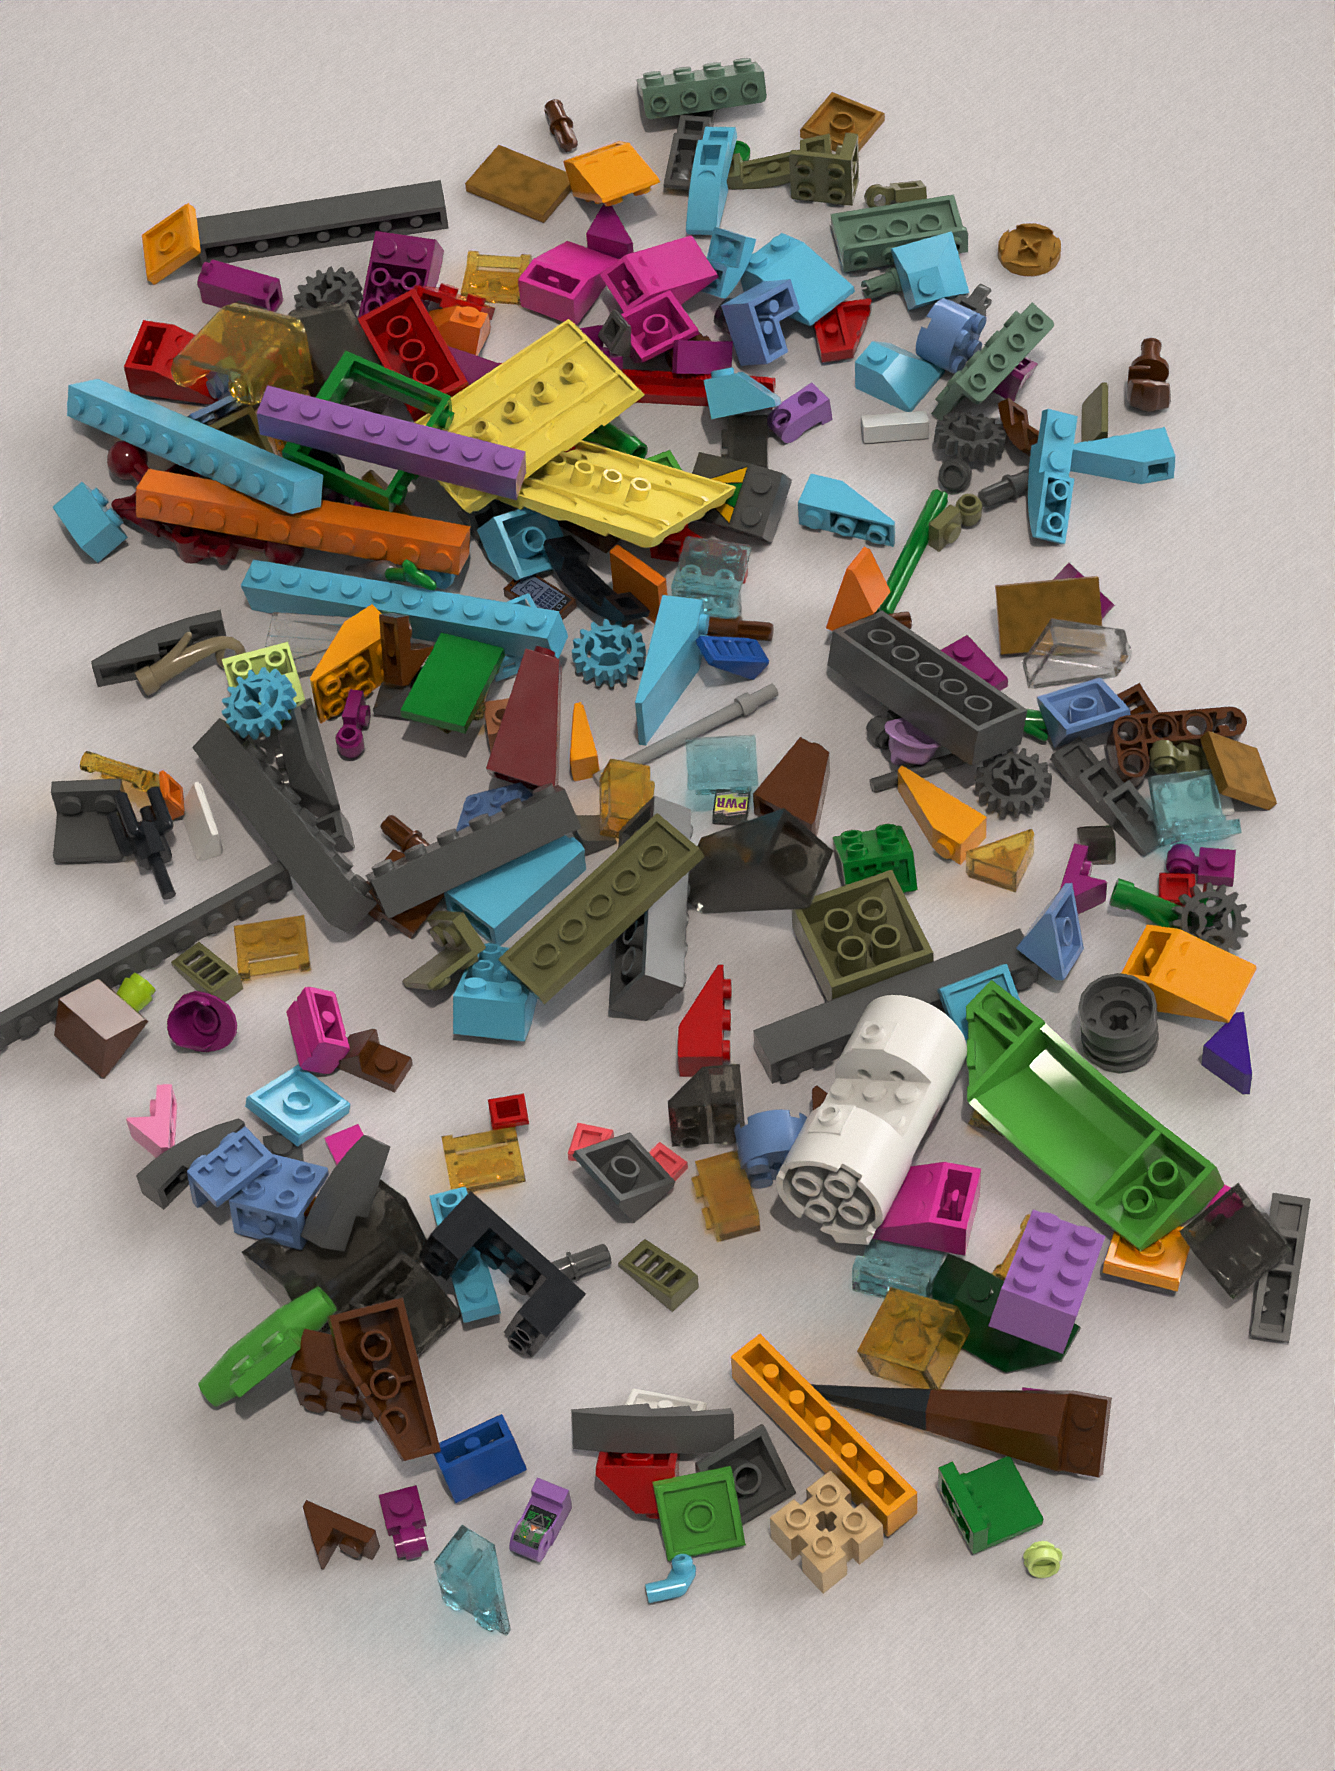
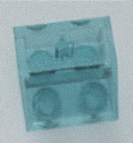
(473, 1580)

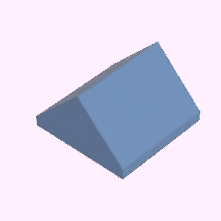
(1080, 711)
(1055, 935)

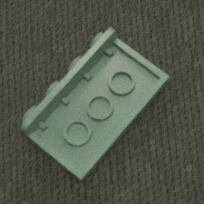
(702, 89)
(868, 234)
(995, 360)

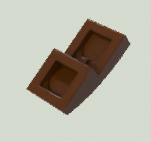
(1017, 425)

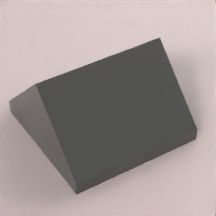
(626, 1173)
(756, 1472)

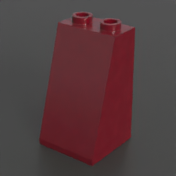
(530, 728)

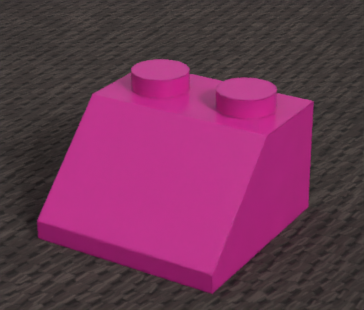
(657, 325)

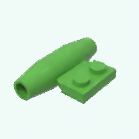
(265, 1347)

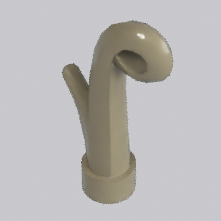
(182, 658)

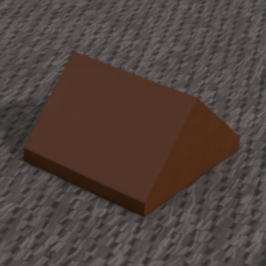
(97, 1025)

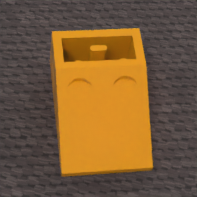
(609, 174)
(349, 663)
(1189, 974)

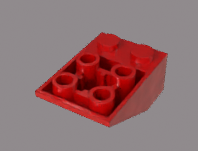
(151, 362)

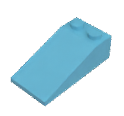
(670, 661)

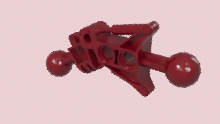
(192, 543)

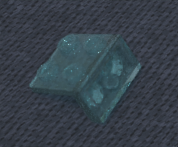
(713, 574)
(722, 763)
(1189, 809)
(895, 1266)

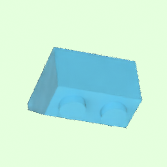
(736, 393)

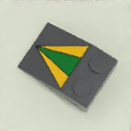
(756, 500)

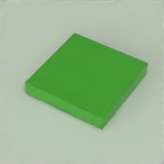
(699, 1513)

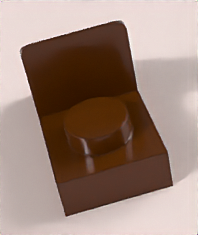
(399, 655)
(375, 1061)
(332, 1529)

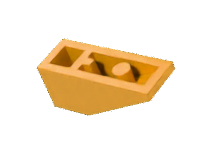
(944, 820)

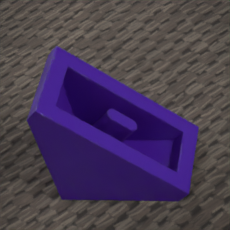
(1228, 1054)

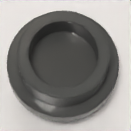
(955, 474)

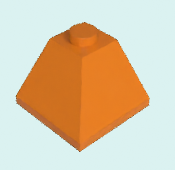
(462, 327)

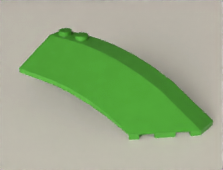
(1080, 1124)

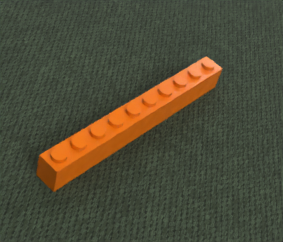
(328, 528)

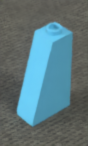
(516, 891)

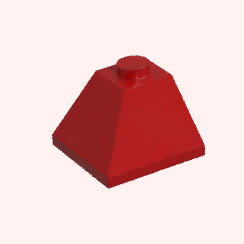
(633, 1477)

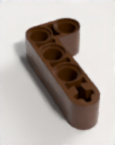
(1174, 725)

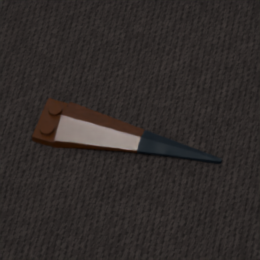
(1036, 1426)

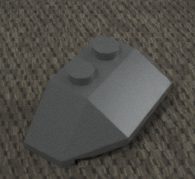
(306, 761)

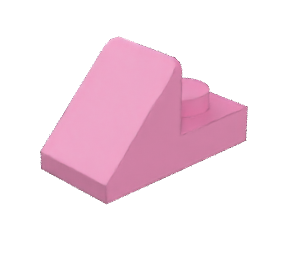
(159, 1129)

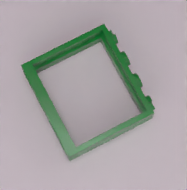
(357, 369)

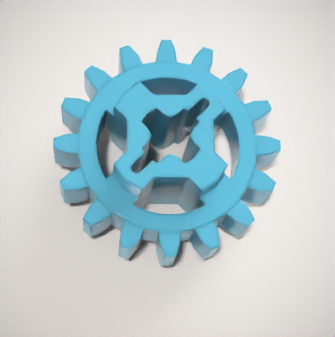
(608, 652)
(242, 707)

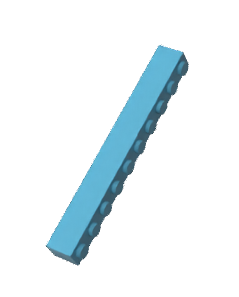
(195, 446)
(314, 592)

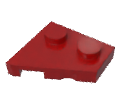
(447, 296)
(842, 329)

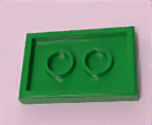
(453, 683)

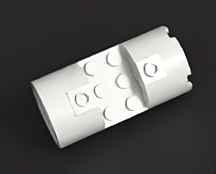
(873, 1118)

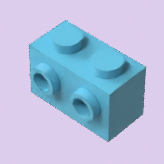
(90, 522)

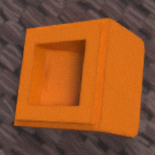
(172, 794)

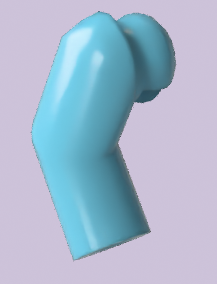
(676, 1582)

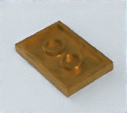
(520, 183)
(1029, 606)

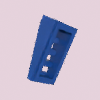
(734, 655)

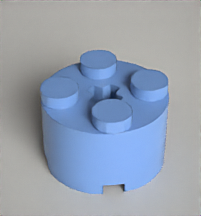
(950, 335)
(766, 1143)

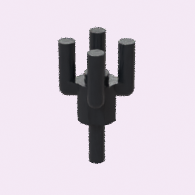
(147, 837)

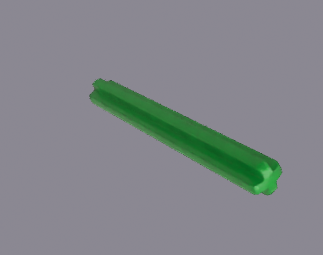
(913, 550)

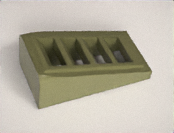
(223, 989)
(669, 1297)

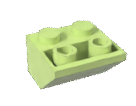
(271, 657)

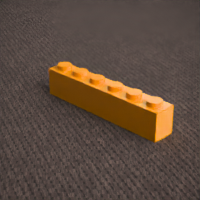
(823, 1433)

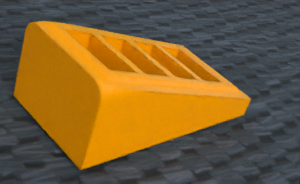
(582, 751)

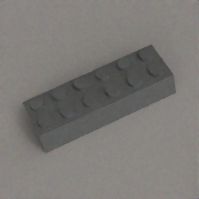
(927, 688)
(652, 950)

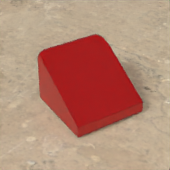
(508, 1111)

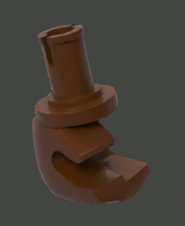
(1148, 378)

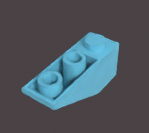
(1129, 457)
(839, 509)

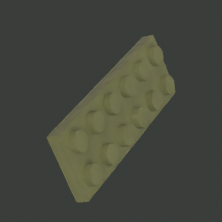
(601, 908)

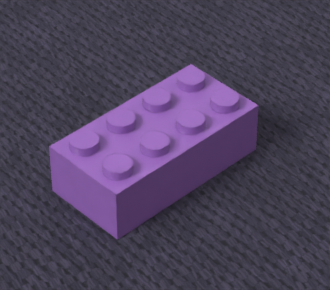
(1047, 1281)

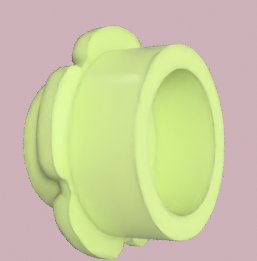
(1042, 1559)

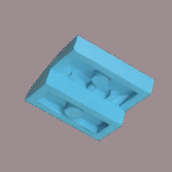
(729, 257)

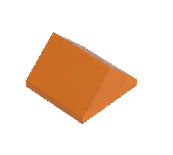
(860, 591)

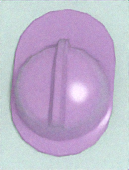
(909, 743)

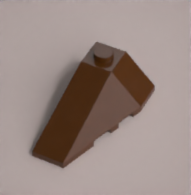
(384, 1366)

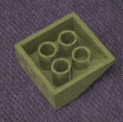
(860, 935)

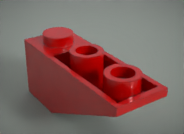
(703, 1027)

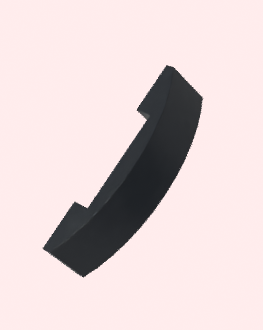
(570, 564)

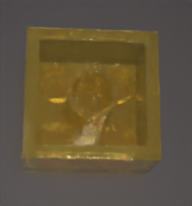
(913, 1340)

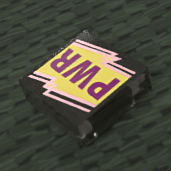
(731, 807)

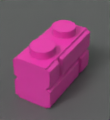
(318, 1030)

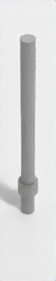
(743, 705)

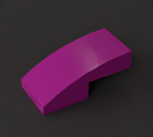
(701, 356)

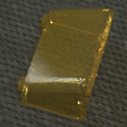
(250, 348)

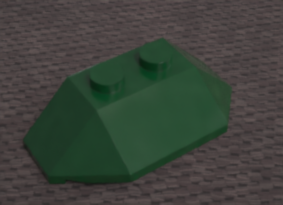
(976, 1295)

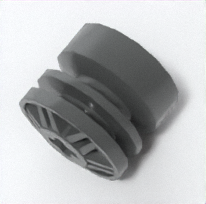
(1118, 1022)

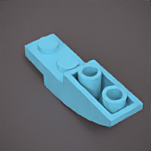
(709, 180)
(1048, 477)
(472, 1279)

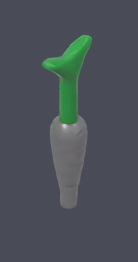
(388, 572)

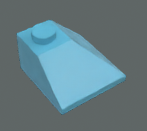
(929, 270)
(895, 375)
(517, 540)

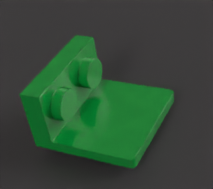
(876, 852)
(989, 1503)

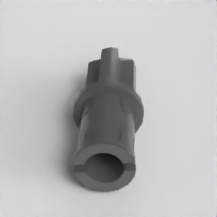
(1009, 487)
(584, 1261)

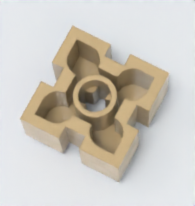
(806, 1533)

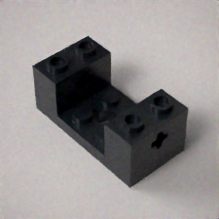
(478, 1227)

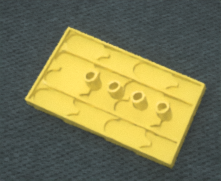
(540, 402)
(619, 494)

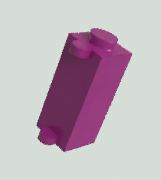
(226, 284)

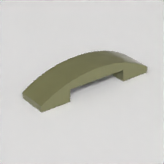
(773, 169)

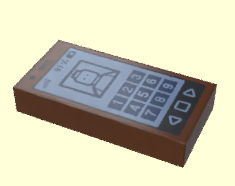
(543, 594)

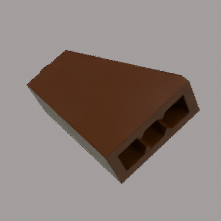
(797, 784)

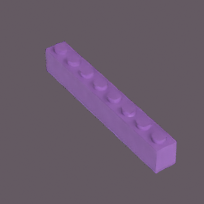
(392, 442)

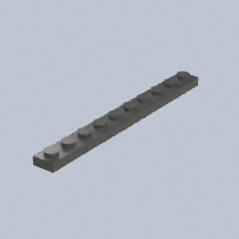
(149, 948)

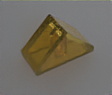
(1002, 861)

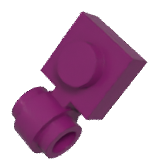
(355, 715)
(1212, 865)
(405, 1521)

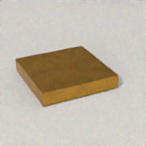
(841, 116)
(1238, 770)

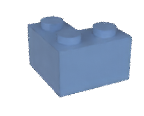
(755, 321)

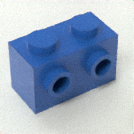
(479, 1461)

